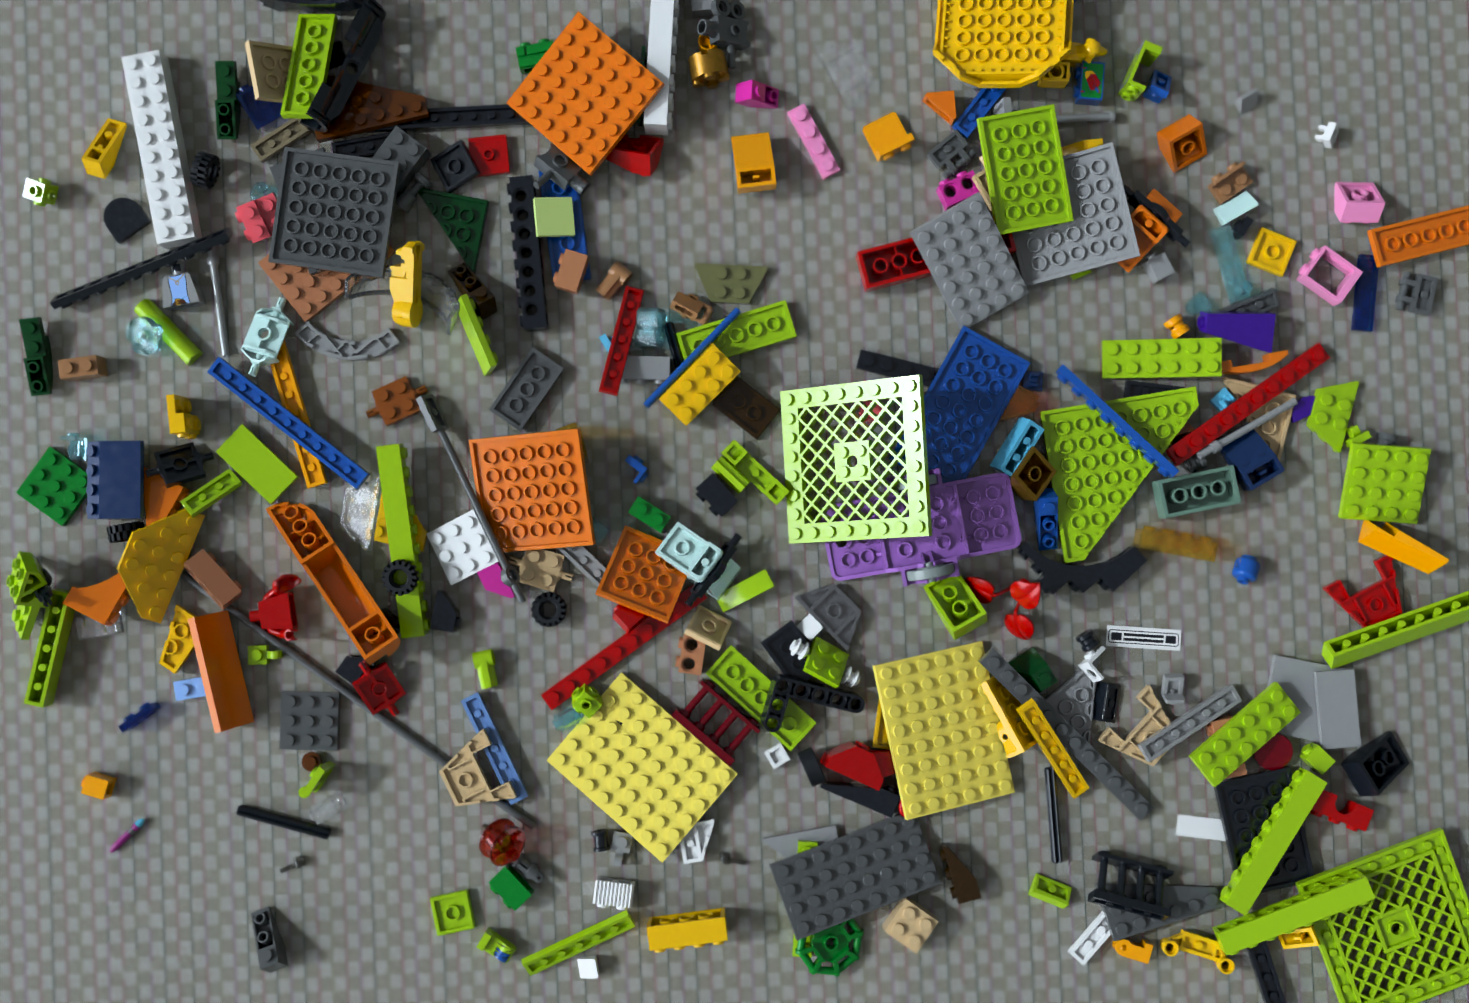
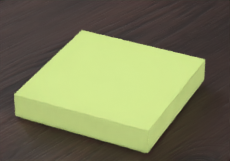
(554, 216)

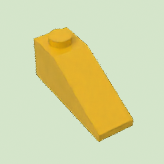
(103, 150)

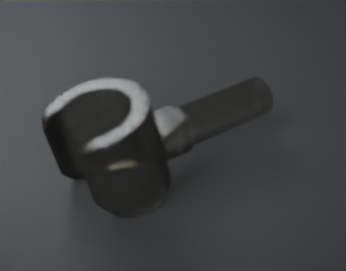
(725, 858)
(299, 862)

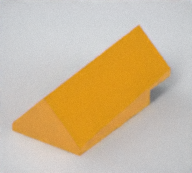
(1401, 546)

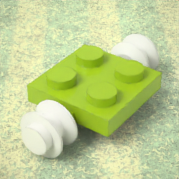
(825, 662)

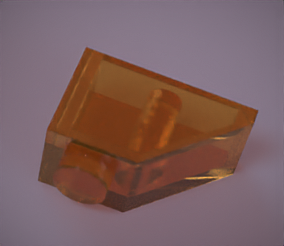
(1020, 404)

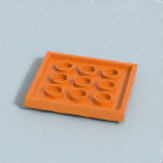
(640, 577)

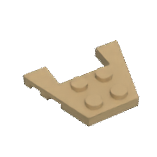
(1146, 727)
(466, 779)

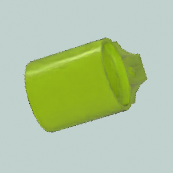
(485, 664)

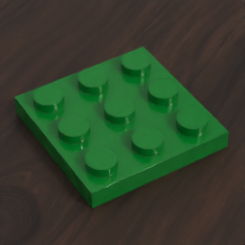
(55, 486)

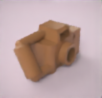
(690, 306)

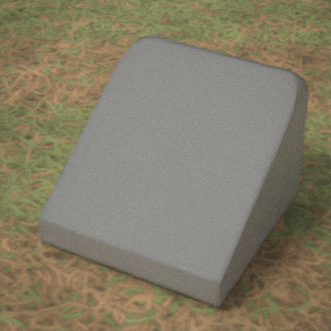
(1247, 101)

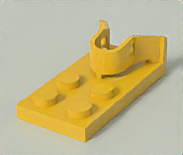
(1010, 722)

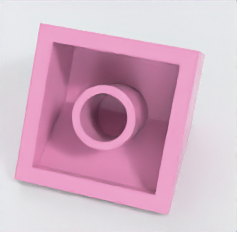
(1358, 202)

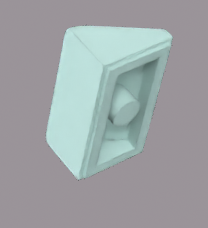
(1235, 207)

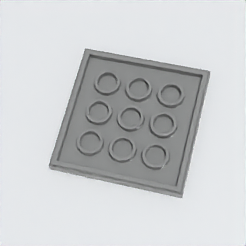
(1297, 681)

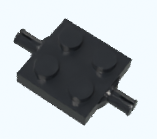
(179, 465)

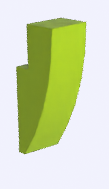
(745, 590)

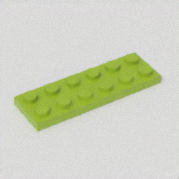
(308, 63)
(746, 333)
(1162, 358)
(750, 689)
(1244, 734)

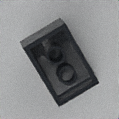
(1375, 765)

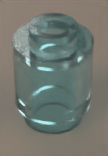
(566, 719)

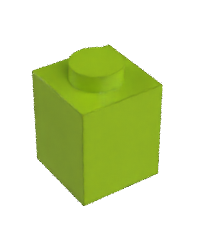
(1316, 758)

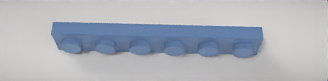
(497, 751)

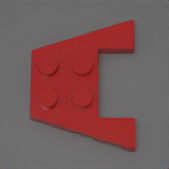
(1373, 603)

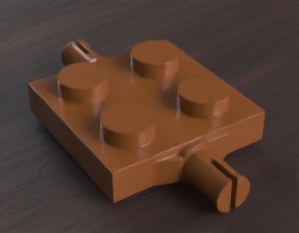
(396, 401)

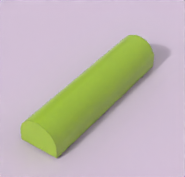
(171, 333)

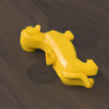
(1085, 52)

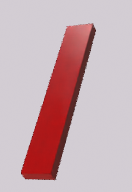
(621, 341)

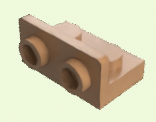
(1230, 183)

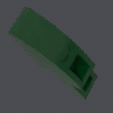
(227, 104)
(39, 356)

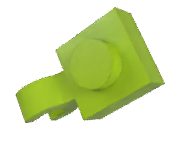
(261, 654)

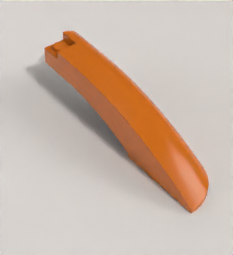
(335, 580)

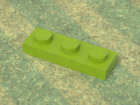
(211, 493)

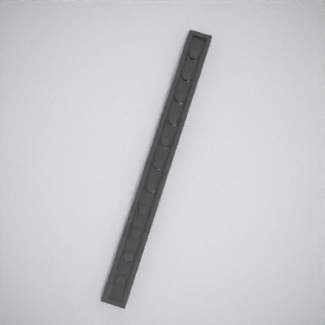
(1068, 735)

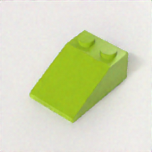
(956, 605)

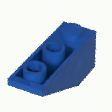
(1046, 519)

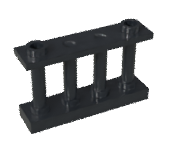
(1119, 900)

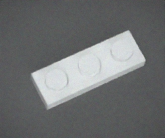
(1090, 939)

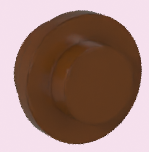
(311, 760)

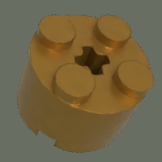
(708, 69)

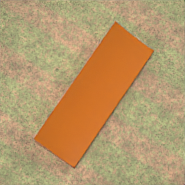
(221, 671)

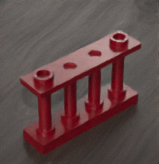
(712, 740)

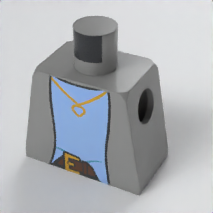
(181, 290)

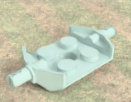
(266, 350)

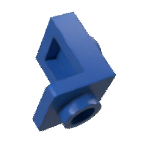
(636, 463)

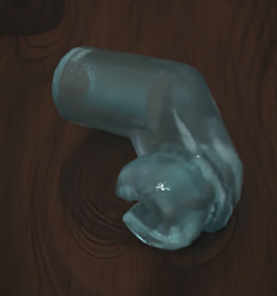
(258, 190)

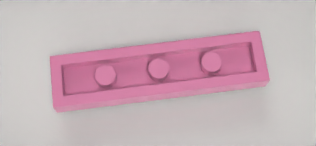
(813, 141)

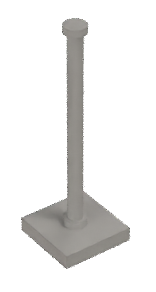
(1004, 106)

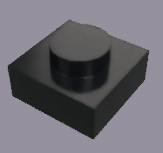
(1241, 227)

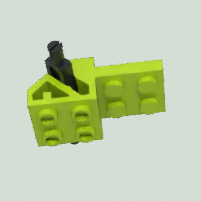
(30, 590)

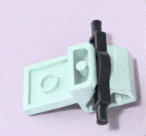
(701, 561)

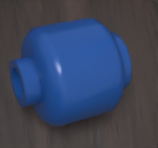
(1246, 569)

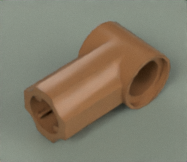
(617, 277)

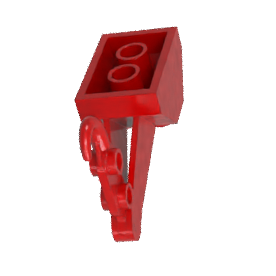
(861, 764)

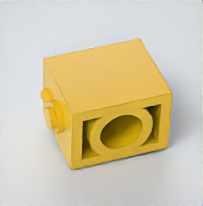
(1057, 77)

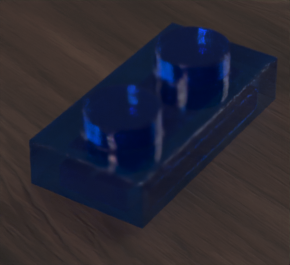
(132, 720)

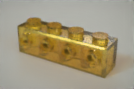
(1171, 544)

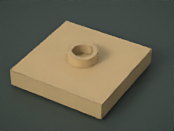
(708, 627)

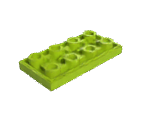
(479, 341)
(257, 464)

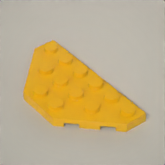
(156, 560)

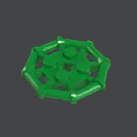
(831, 953)

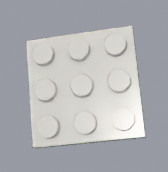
(462, 547)

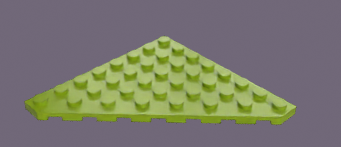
(1099, 467)

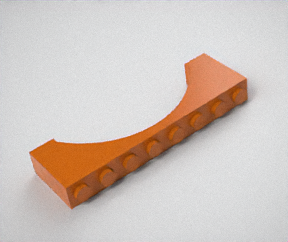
(104, 600)

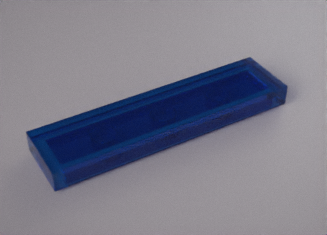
(1365, 295)

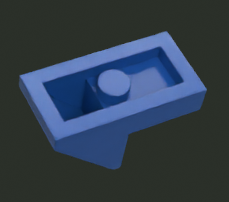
(1157, 87)

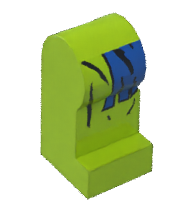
(496, 945)

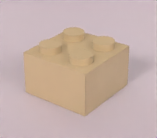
(910, 924)

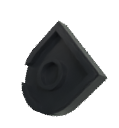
(124, 218)

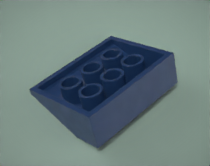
(115, 480)

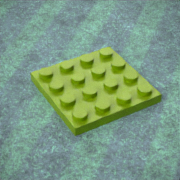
(1384, 482)

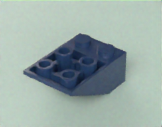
(1252, 460)

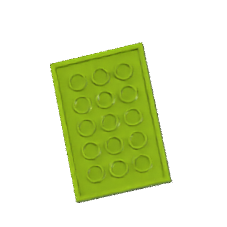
(1025, 169)

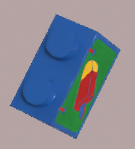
(1089, 83)

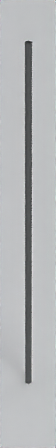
(349, 694)

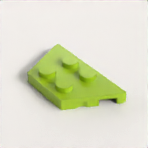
(1332, 413)

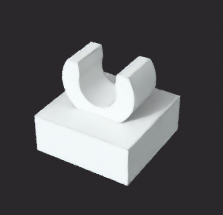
(1329, 136)

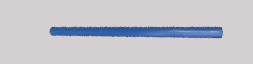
(692, 357)

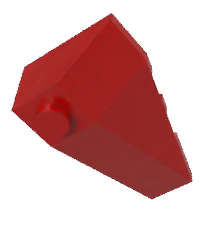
(638, 154)

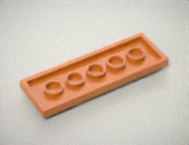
(1420, 236)

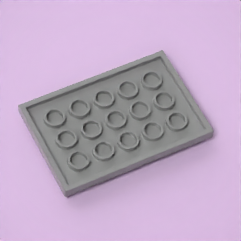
(969, 261)

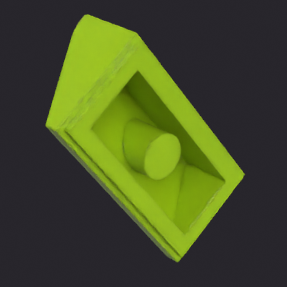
(1050, 891)

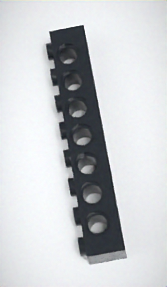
(539, 321)

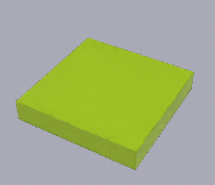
(452, 912)

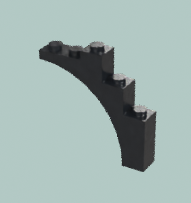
(334, 6)
(1109, 573)

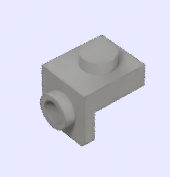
(1173, 688)

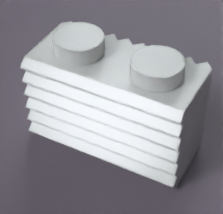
(613, 893)

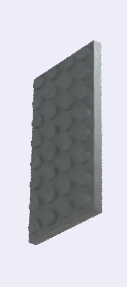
(854, 874)

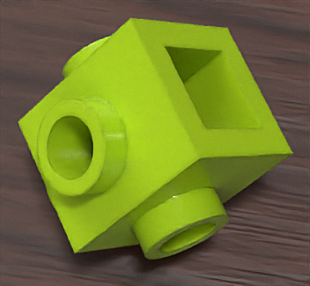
(40, 191)
(586, 700)

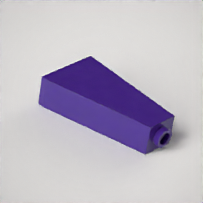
(1245, 328)

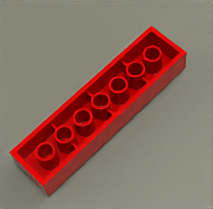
(898, 263)

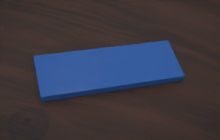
(575, 243)

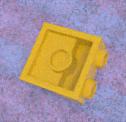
(180, 420)

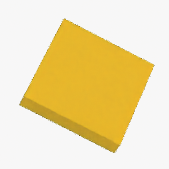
(1271, 252)

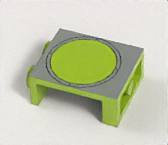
(1145, 55)

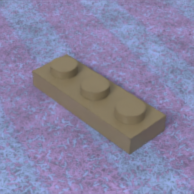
(279, 139)

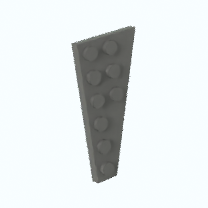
(1182, 900)

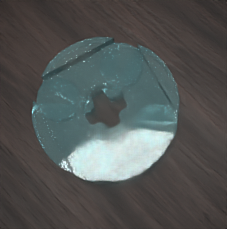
(150, 329)

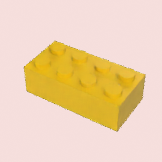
(699, 384)
(687, 929)

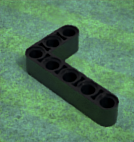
(807, 694)

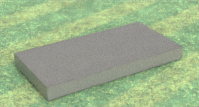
(1337, 708)

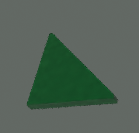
(461, 219)

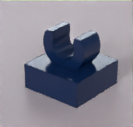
(1032, 381)

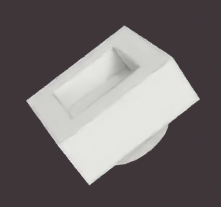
(777, 755)

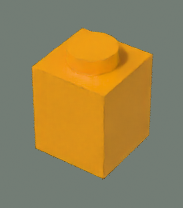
(98, 785)

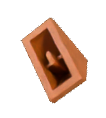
(943, 104)

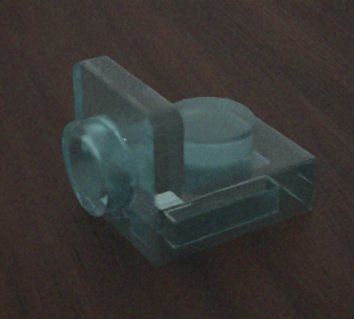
(77, 446)

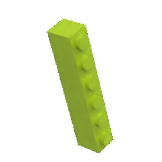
(50, 651)

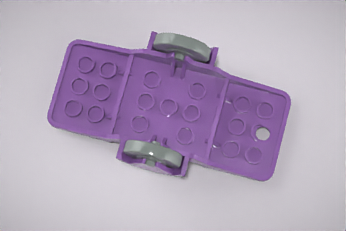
(966, 519)

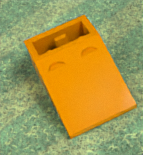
(753, 163)

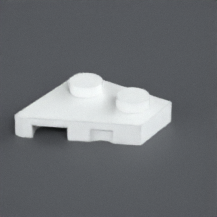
(696, 841)

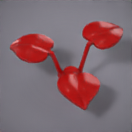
(1023, 591)

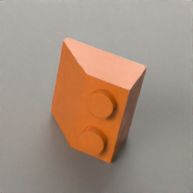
(1182, 142)

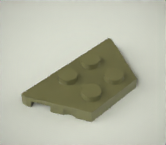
(730, 282)

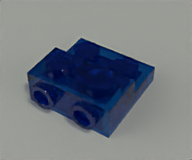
(259, 111)

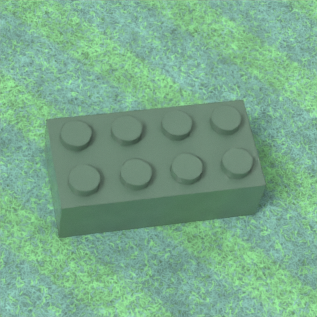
(1196, 492)

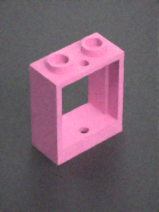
(1352, 275)

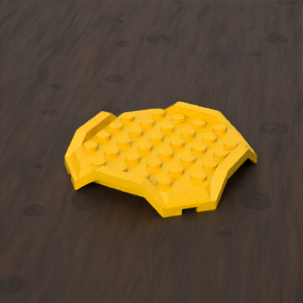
(1002, 39)

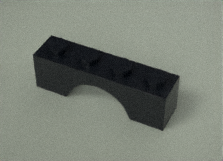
(349, 667)

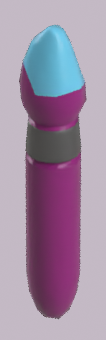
(127, 835)

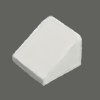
(809, 626)
(588, 967)

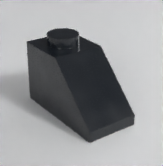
(445, 614)

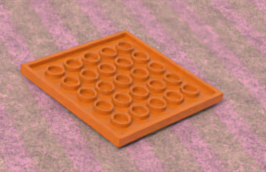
(585, 93)
(534, 489)

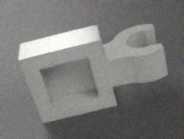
(621, 844)

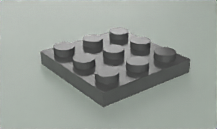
(310, 720)

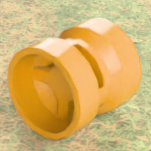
(705, 41)
(1176, 326)

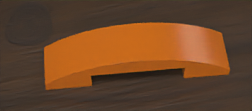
(1268, 360)

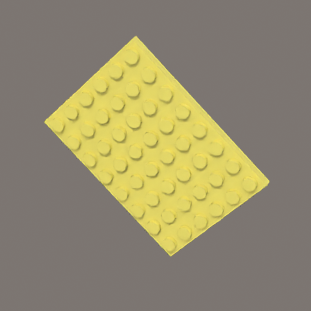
(942, 730)
(644, 772)

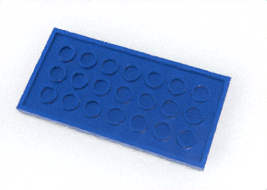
(967, 402)

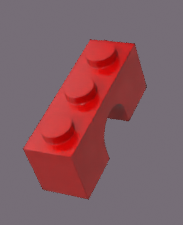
(1353, 814)

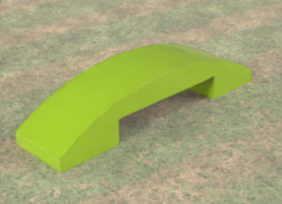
(755, 472)

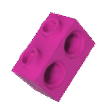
(957, 187)

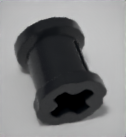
(600, 840)

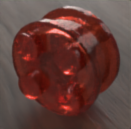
(502, 841)

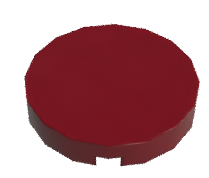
(1274, 753)

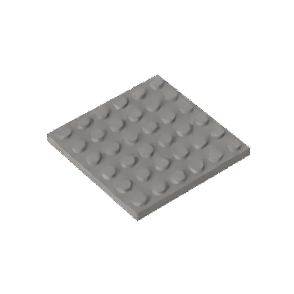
(1100, 228)

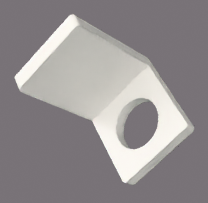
(1087, 665)

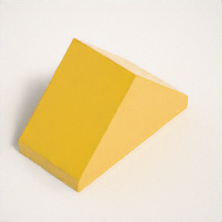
(1300, 938)

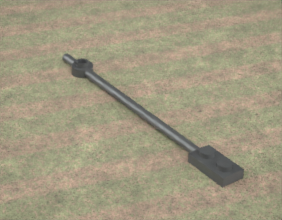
(437, 423)

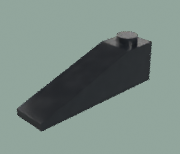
(881, 801)

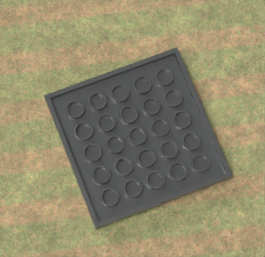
(334, 212)

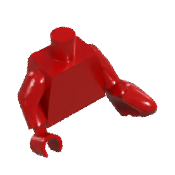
(278, 608)

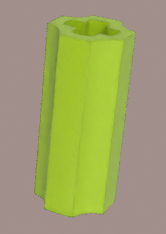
(730, 474)

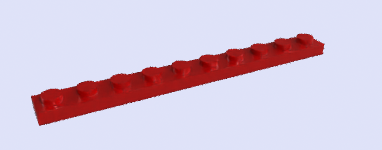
(1247, 404)
(615, 653)

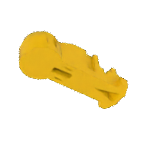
(406, 285)

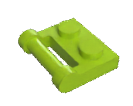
(318, 778)

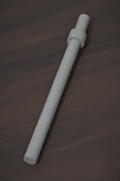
(213, 263)
(1216, 446)

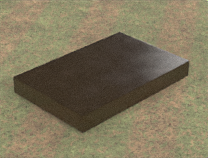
(746, 407)

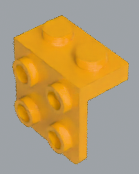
(887, 137)

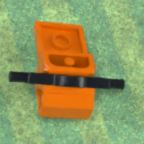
(1151, 221)

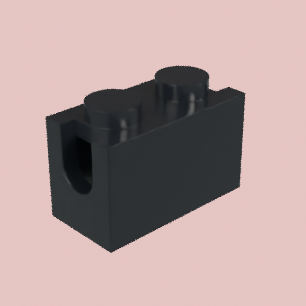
(716, 495)

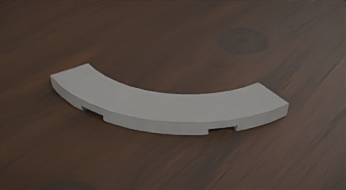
(345, 349)

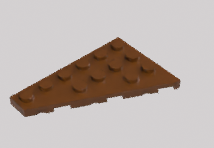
(374, 108)

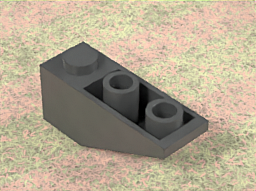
(268, 941)

